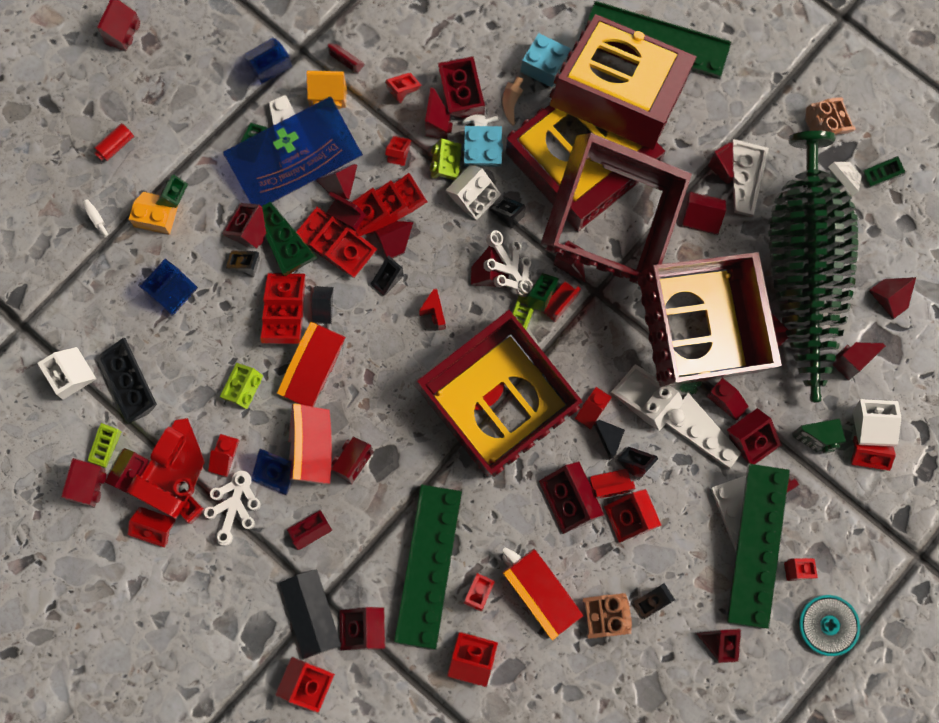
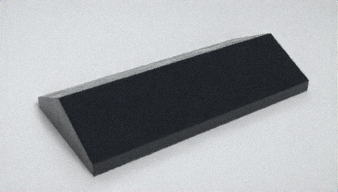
(126, 381)
(310, 614)

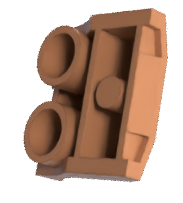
(829, 116)
(608, 615)

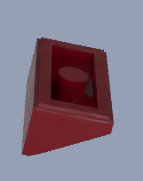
(345, 58)
(309, 530)

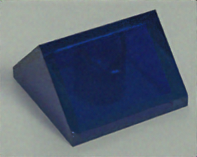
(272, 472)

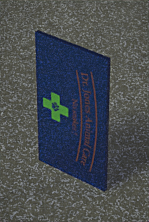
(293, 153)

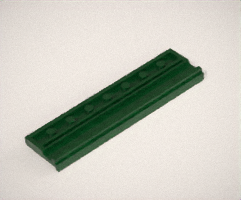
(710, 50)
(758, 546)
(428, 567)

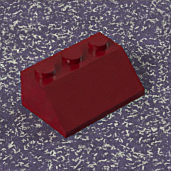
(462, 87)
(571, 497)

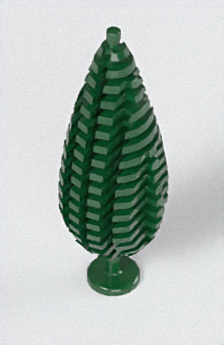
(813, 257)

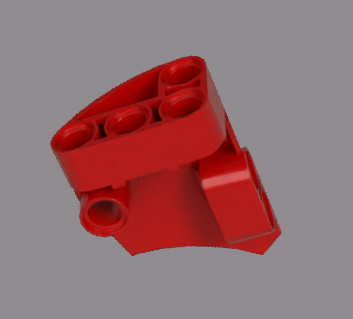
(173, 463)

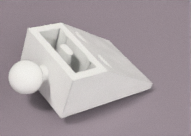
(647, 400)

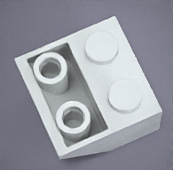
(473, 191)
(67, 372)
(877, 422)

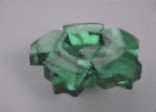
(691, 387)

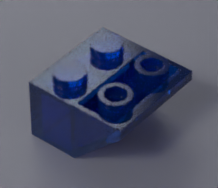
(268, 60)
(168, 287)

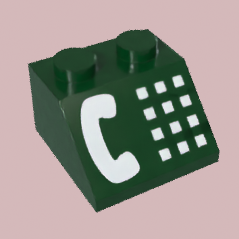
(821, 436)

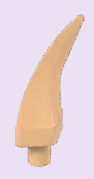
(510, 97)

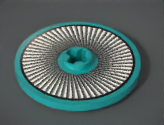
(842, 615)

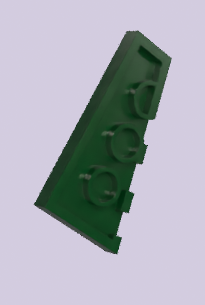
(285, 242)

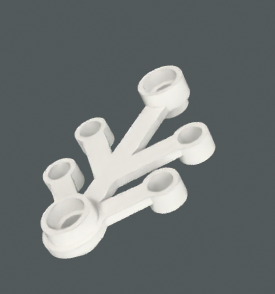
(510, 265)
(234, 504)

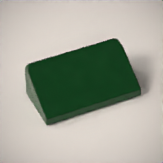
(172, 192)

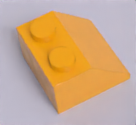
(326, 84)
(150, 216)

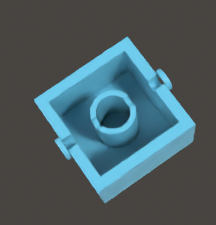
(544, 59)
(483, 146)

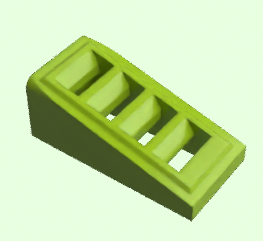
(527, 317)
(103, 428)

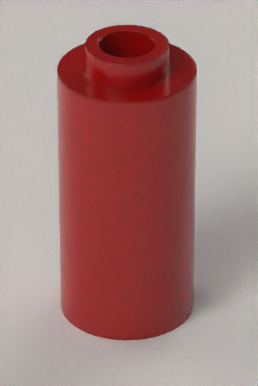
(113, 142)

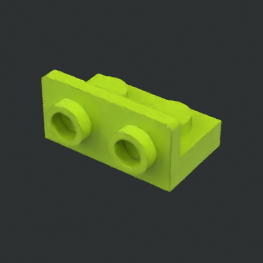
(445, 159)
(241, 385)

